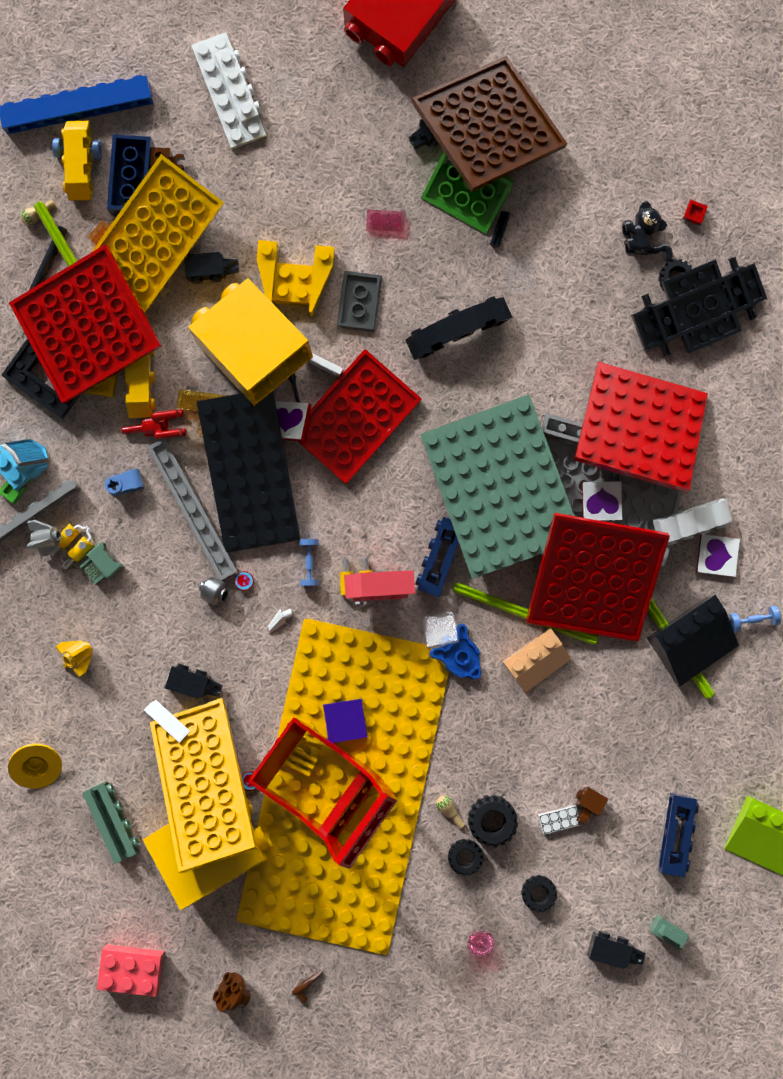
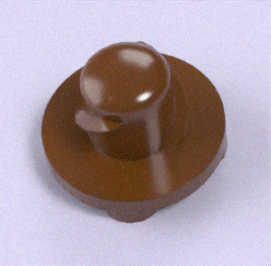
(231, 993)

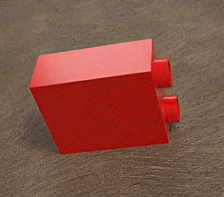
(393, 26)

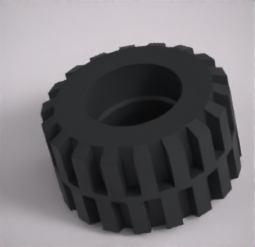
(496, 837)

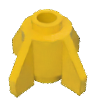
(76, 655)

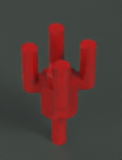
(157, 425)

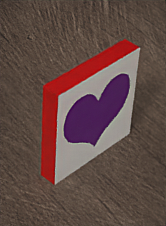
(293, 419)
(602, 500)
(718, 555)

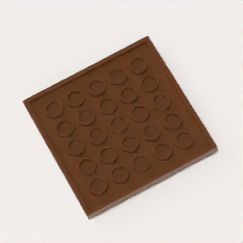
(488, 123)

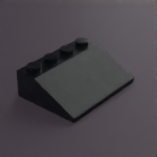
(694, 640)

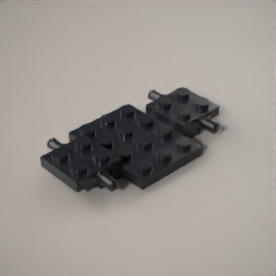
(699, 306)

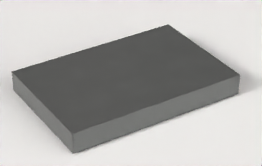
(359, 301)

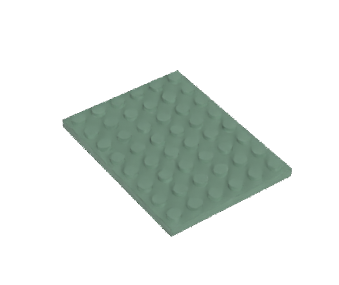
(497, 484)

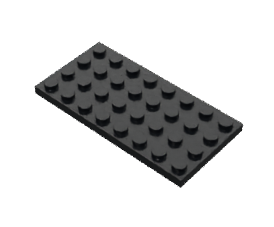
(248, 471)

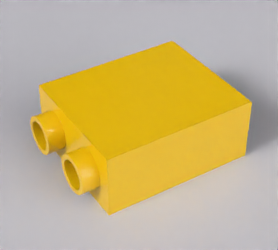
(250, 340)
(198, 883)

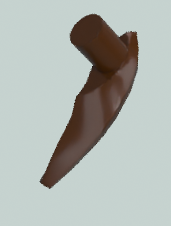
(303, 986)

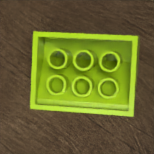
(758, 835)

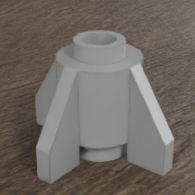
(43, 537)

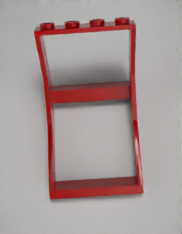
(346, 806)

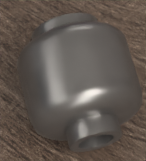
(213, 591)

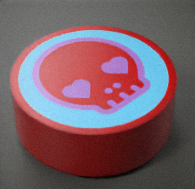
(244, 580)
(245, 777)

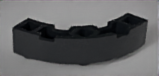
(458, 326)

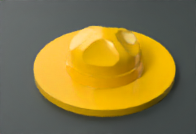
(34, 766)

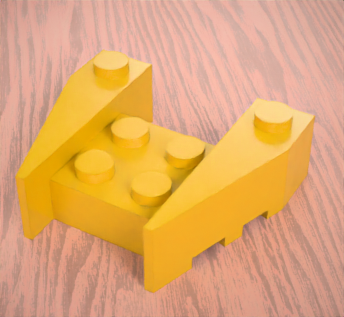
(293, 282)

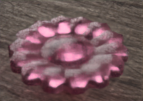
(480, 943)

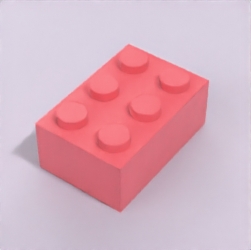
(379, 585)
(130, 970)

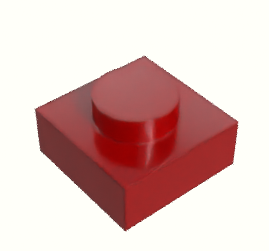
(695, 212)

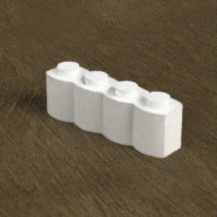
(694, 520)

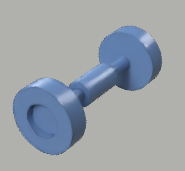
(57, 148)
(309, 561)
(774, 616)

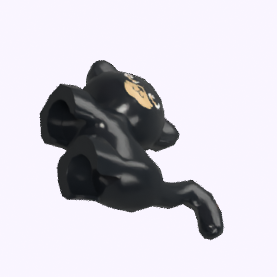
(646, 222)

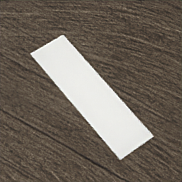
(167, 720)

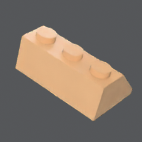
(537, 660)

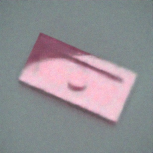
(385, 220)

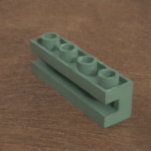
(111, 822)

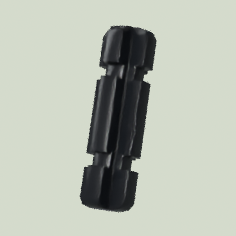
(500, 229)

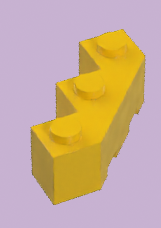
(77, 160)
(139, 384)

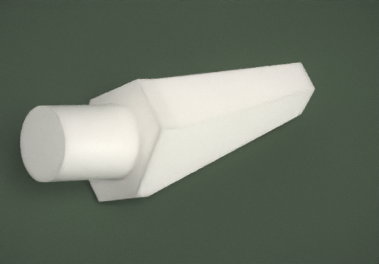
(279, 619)

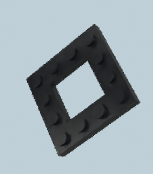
(19, 374)

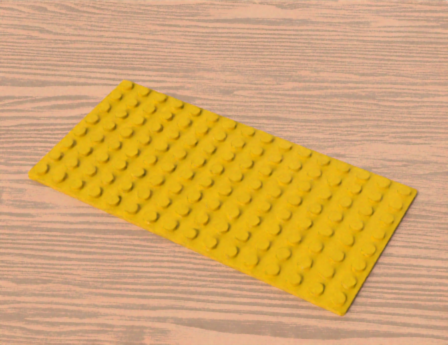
(402, 701)

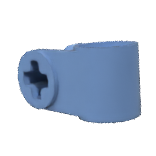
(127, 481)

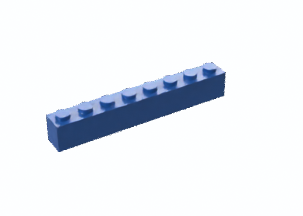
(76, 104)

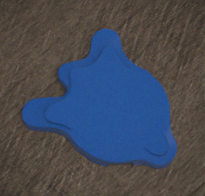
(459, 658)

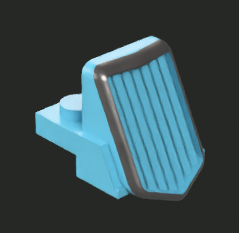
(22, 461)

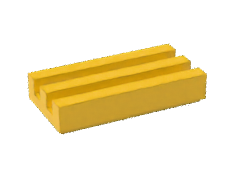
(298, 768)

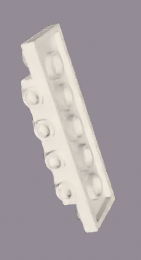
(229, 90)

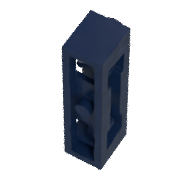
(429, 586)
(677, 806)

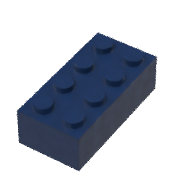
(127, 168)

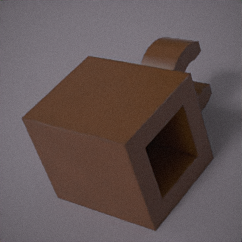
(166, 152)
(590, 803)

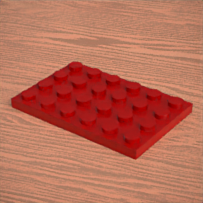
(357, 416)

